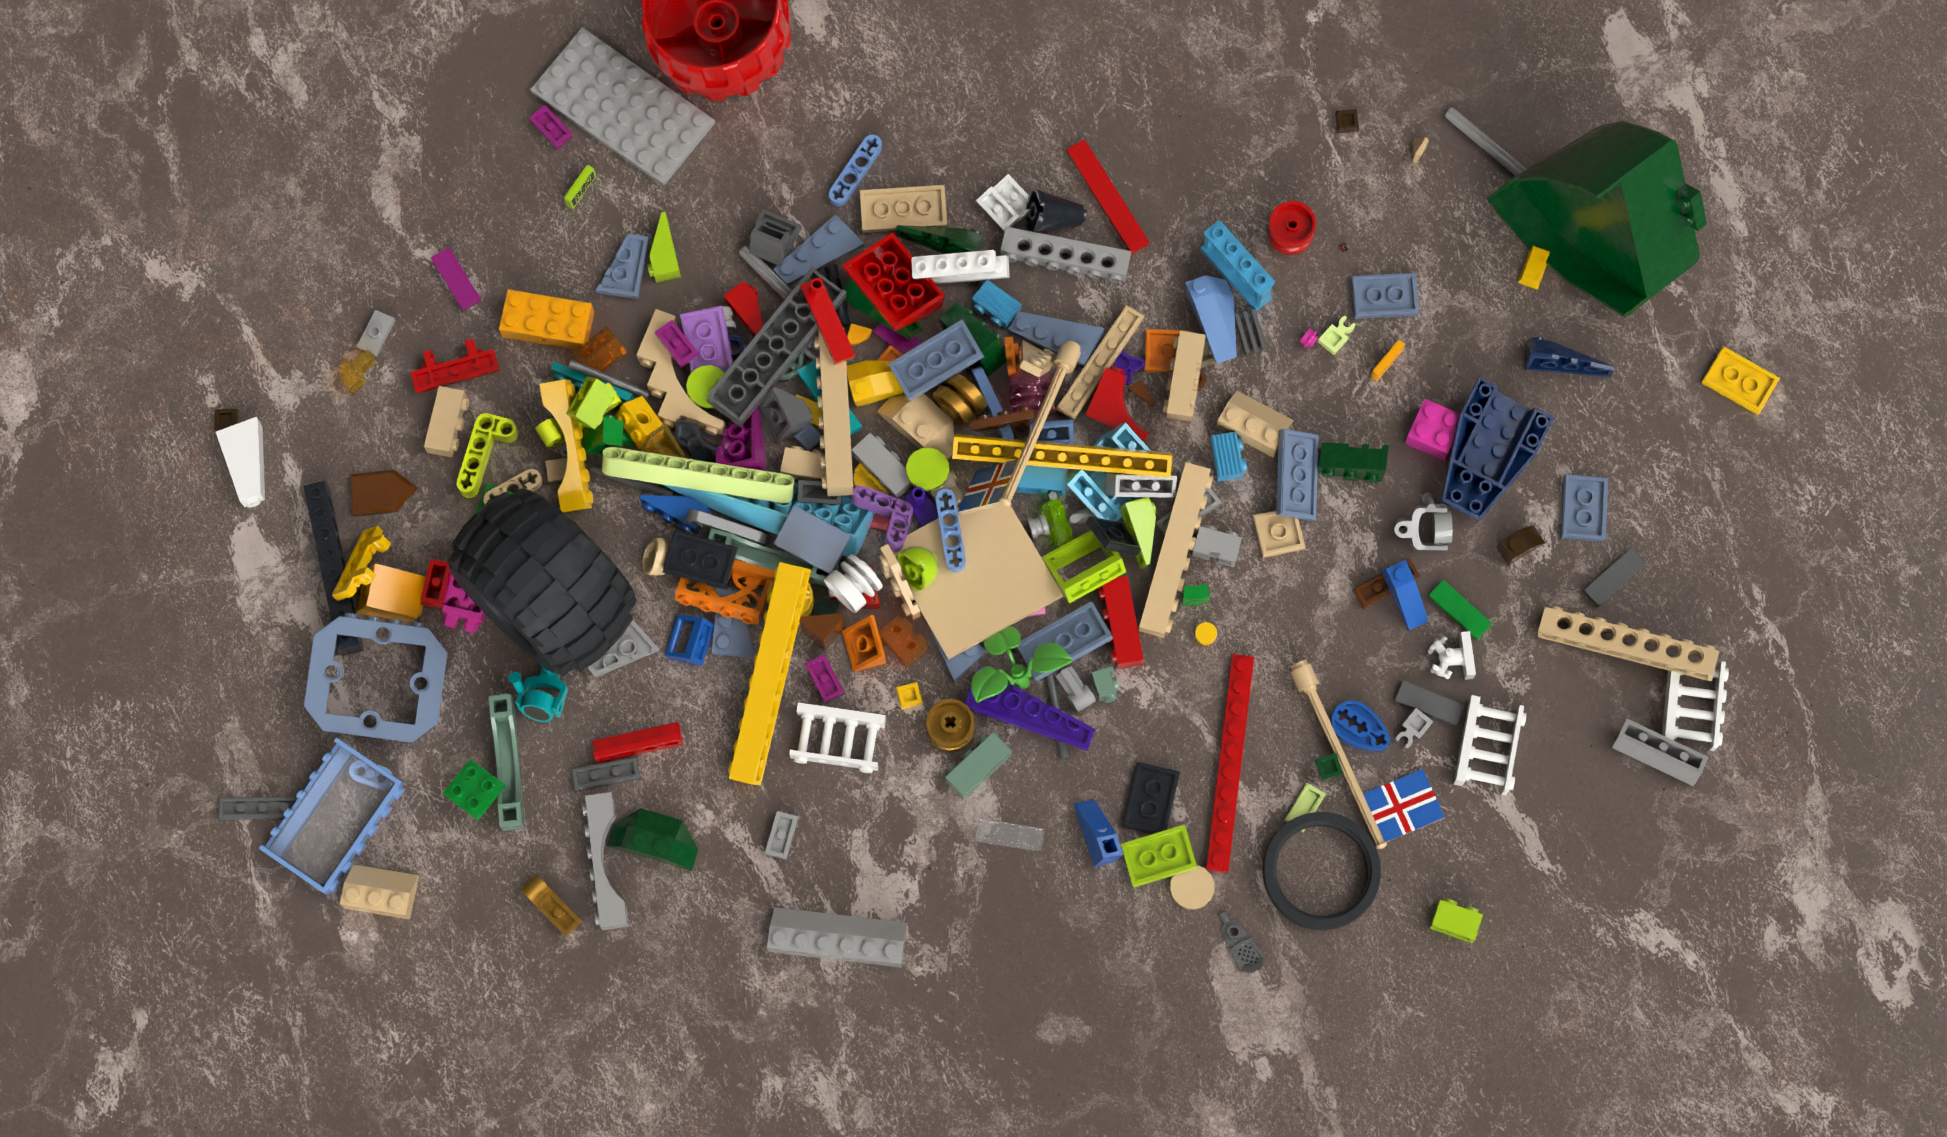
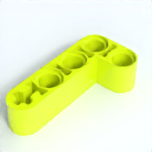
(551, 432)
(482, 455)

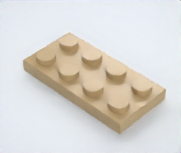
(903, 206)

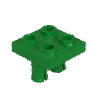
(473, 789)

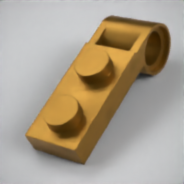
(551, 905)

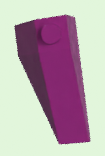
(743, 444)

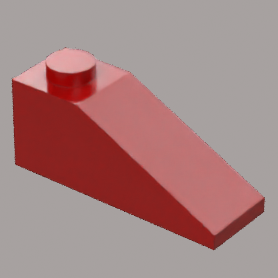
(745, 306)

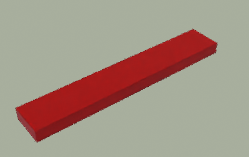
(1107, 197)

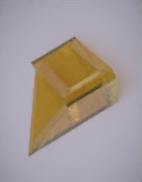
(662, 442)

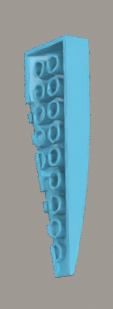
(772, 515)

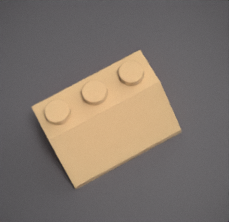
(1253, 423)
(379, 891)

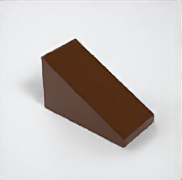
(1140, 390)

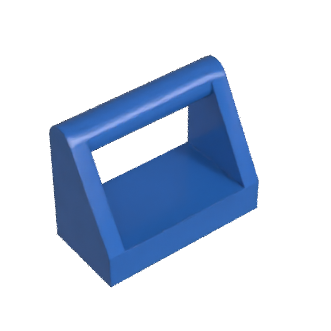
(697, 643)

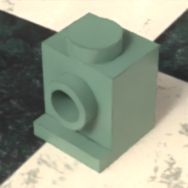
(1105, 684)

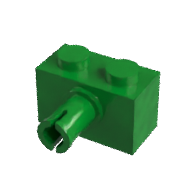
(605, 435)

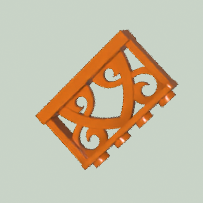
(731, 605)

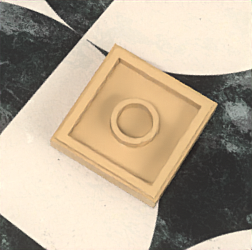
(1278, 534)

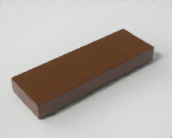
(1376, 588)

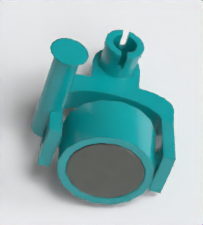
(539, 704)

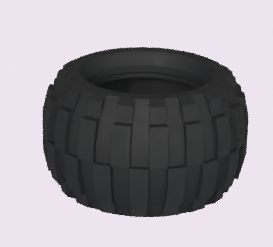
(542, 581)

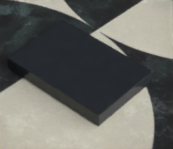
(700, 560)
(1151, 798)

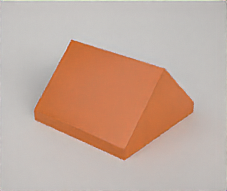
(864, 644)

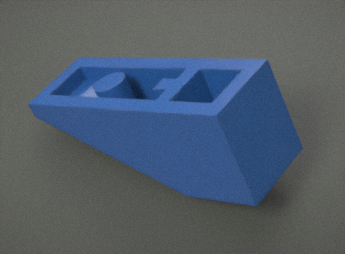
(1405, 594)

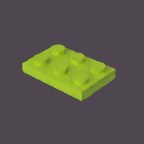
(1159, 856)

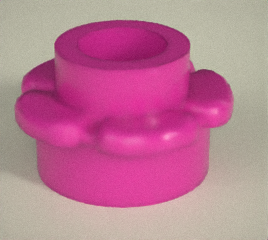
(1309, 338)

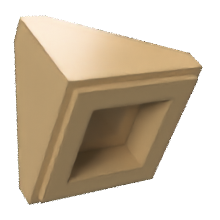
(1418, 147)

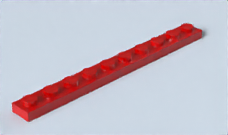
(1230, 763)

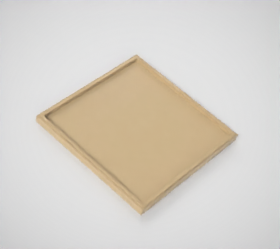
(994, 590)

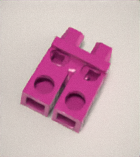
(460, 606)

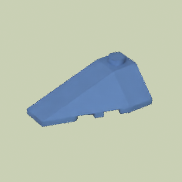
(1215, 314)

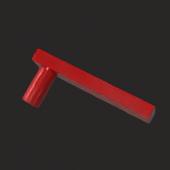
(827, 320)

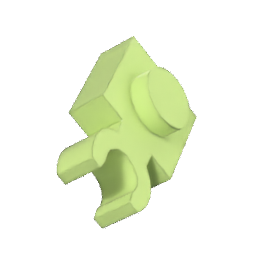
(1335, 337)

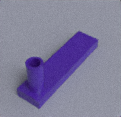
(922, 506)

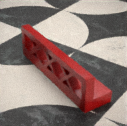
(637, 742)

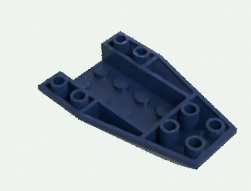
(1490, 448)

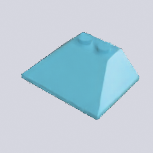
(1091, 485)

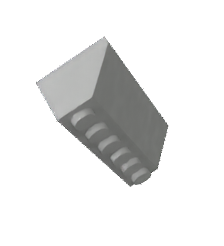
(837, 937)

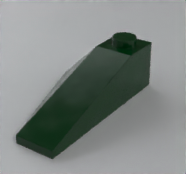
(862, 303)

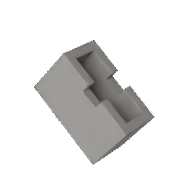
(1217, 545)

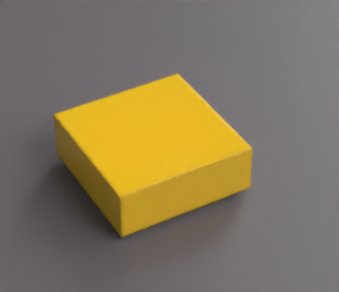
(909, 695)

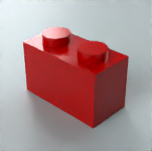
(436, 584)

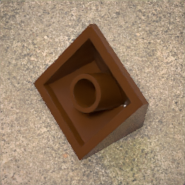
(823, 628)

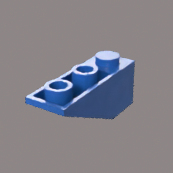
(674, 509)
(1098, 833)

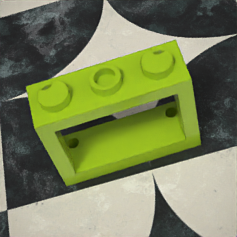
(1089, 579)

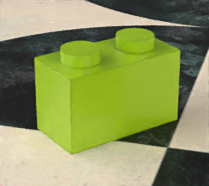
(591, 402)
(1456, 920)

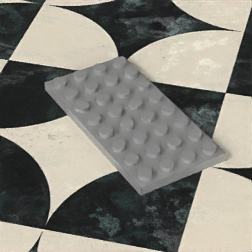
(622, 106)

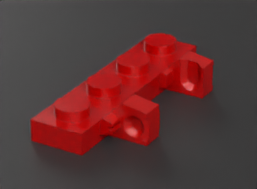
(470, 366)

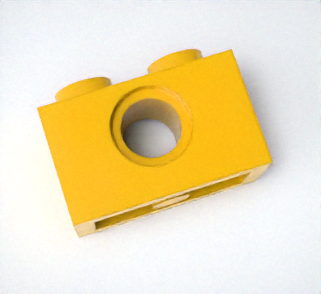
(638, 419)

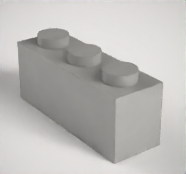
(882, 464)
(1140, 485)

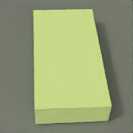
(1306, 803)

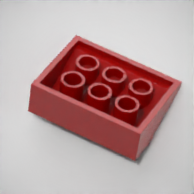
(887, 281)

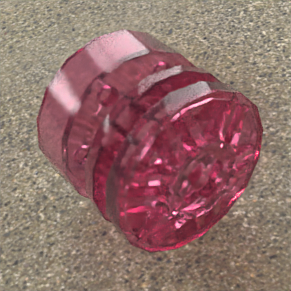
(1029, 390)

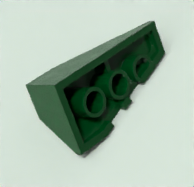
(942, 239)

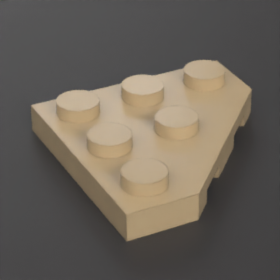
(899, 586)

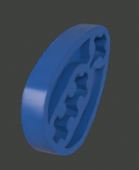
(1363, 715)

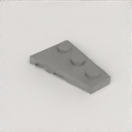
(629, 648)

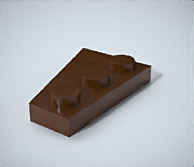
(986, 423)

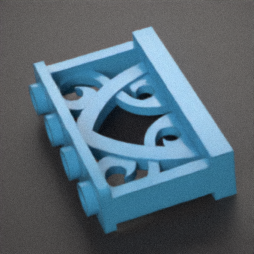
(1237, 265)

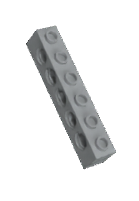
(1076, 249)

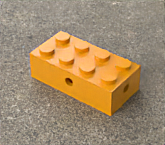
(546, 320)

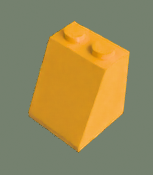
(392, 594)

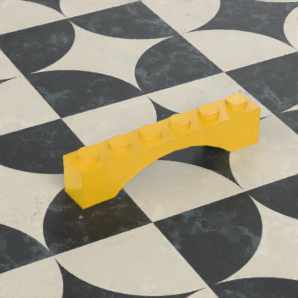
(574, 490)

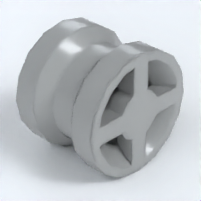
(1038, 526)

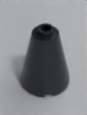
(1052, 212)

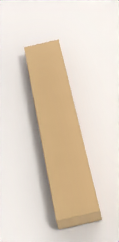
(1103, 357)

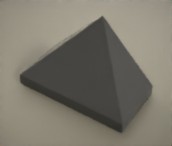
(814, 493)

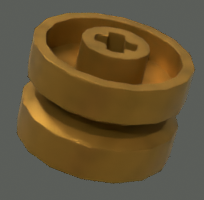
(960, 399)
(950, 712)

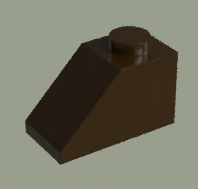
(1520, 544)

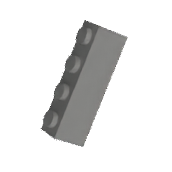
(1660, 752)

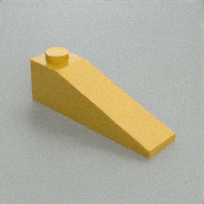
(872, 382)

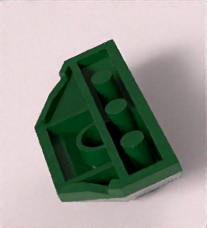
(655, 838)

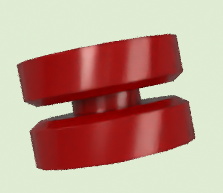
(1291, 227)

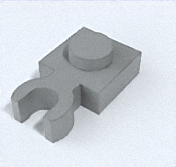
(1416, 725)

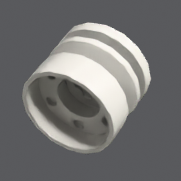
(855, 581)

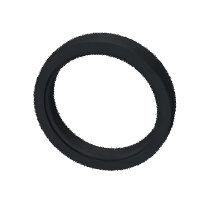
(1344, 825)

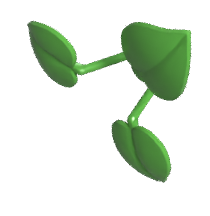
(989, 682)

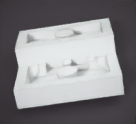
(1005, 202)

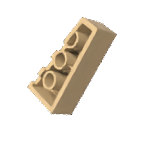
(1185, 376)

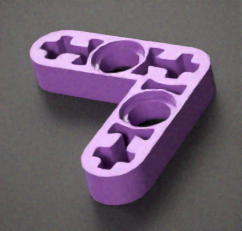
(894, 514)

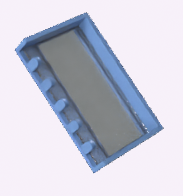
(333, 817)

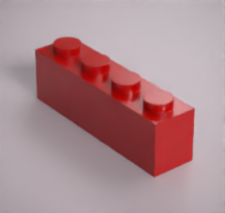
(1121, 622)

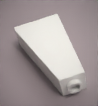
(244, 457)

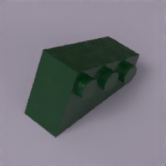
(987, 340)
(1353, 462)

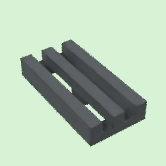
(1246, 315)

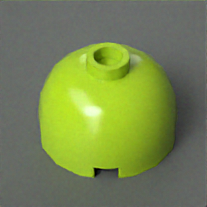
(918, 566)

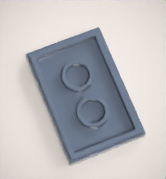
(1385, 295)
(1584, 508)
(812, 539)

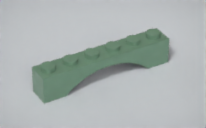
(766, 556)
(507, 761)

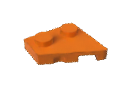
(1012, 351)

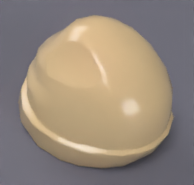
(655, 556)

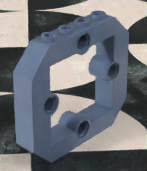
(323, 656)

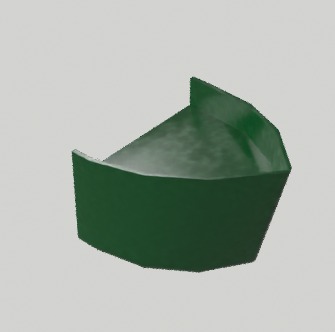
(1609, 213)

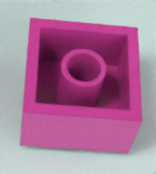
(1433, 430)

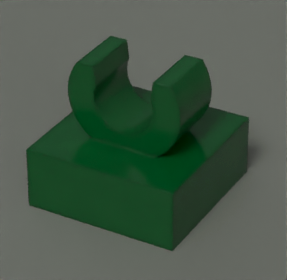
(1328, 767)

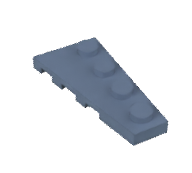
(1053, 332)

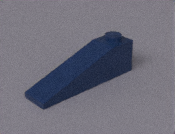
(1556, 358)

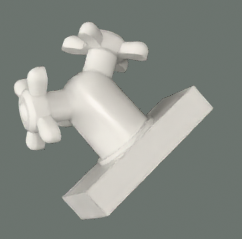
(1456, 656)

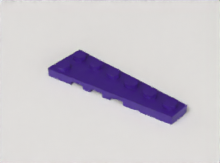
(1034, 715)

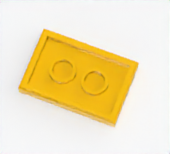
(1740, 380)

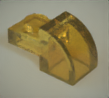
(353, 374)

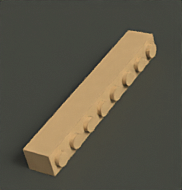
(834, 422)
(1174, 550)

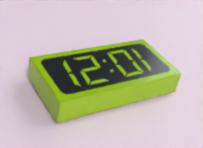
(579, 186)

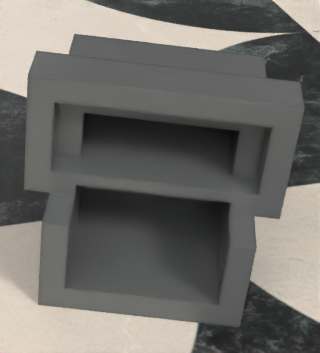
(773, 237)

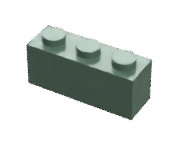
(977, 765)

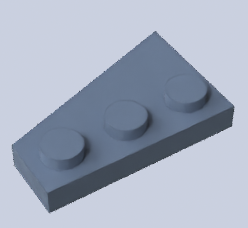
(627, 269)
(731, 635)

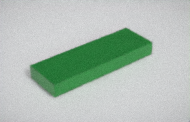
(1460, 610)

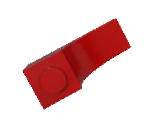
(1109, 402)

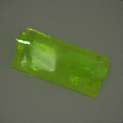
(1055, 514)

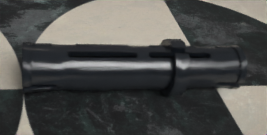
(833, 275)

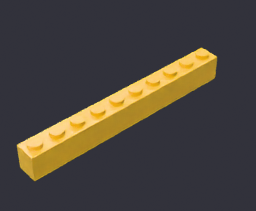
(1064, 455)
(769, 673)

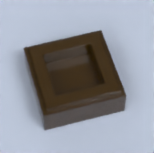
(1347, 121)
(225, 418)

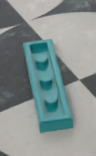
(808, 375)

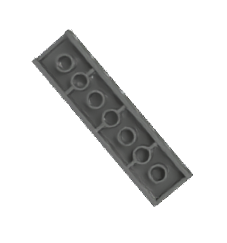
(770, 353)

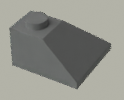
(784, 414)

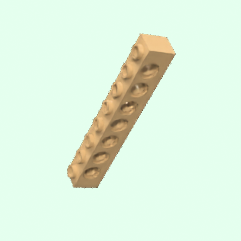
(1637, 653)

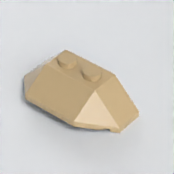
(920, 422)

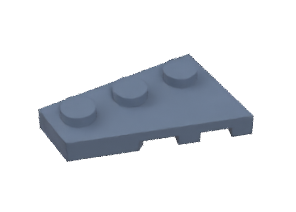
(962, 662)

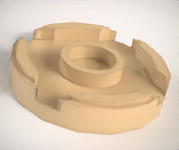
(1192, 888)

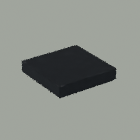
(1113, 536)

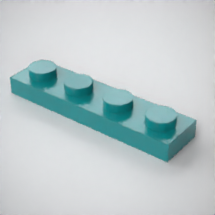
(577, 378)

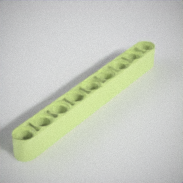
(697, 475)

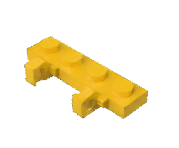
(355, 571)

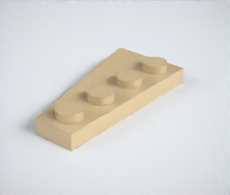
(1035, 359)

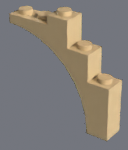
(665, 384)

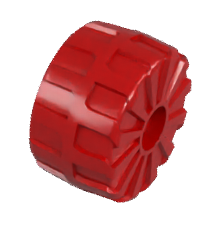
(718, 59)

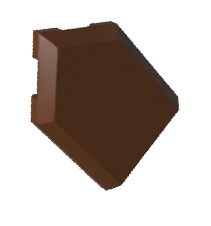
(379, 492)

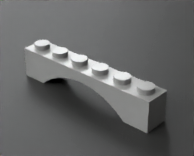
(601, 815)

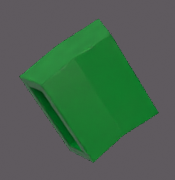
(1195, 595)

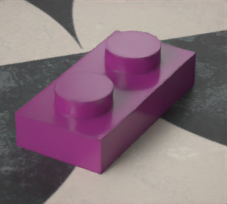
(551, 127)
(676, 343)
(824, 678)

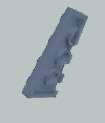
(826, 245)

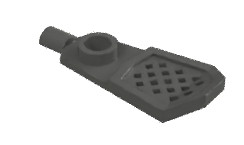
(1239, 942)

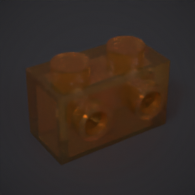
(602, 350)
(903, 641)

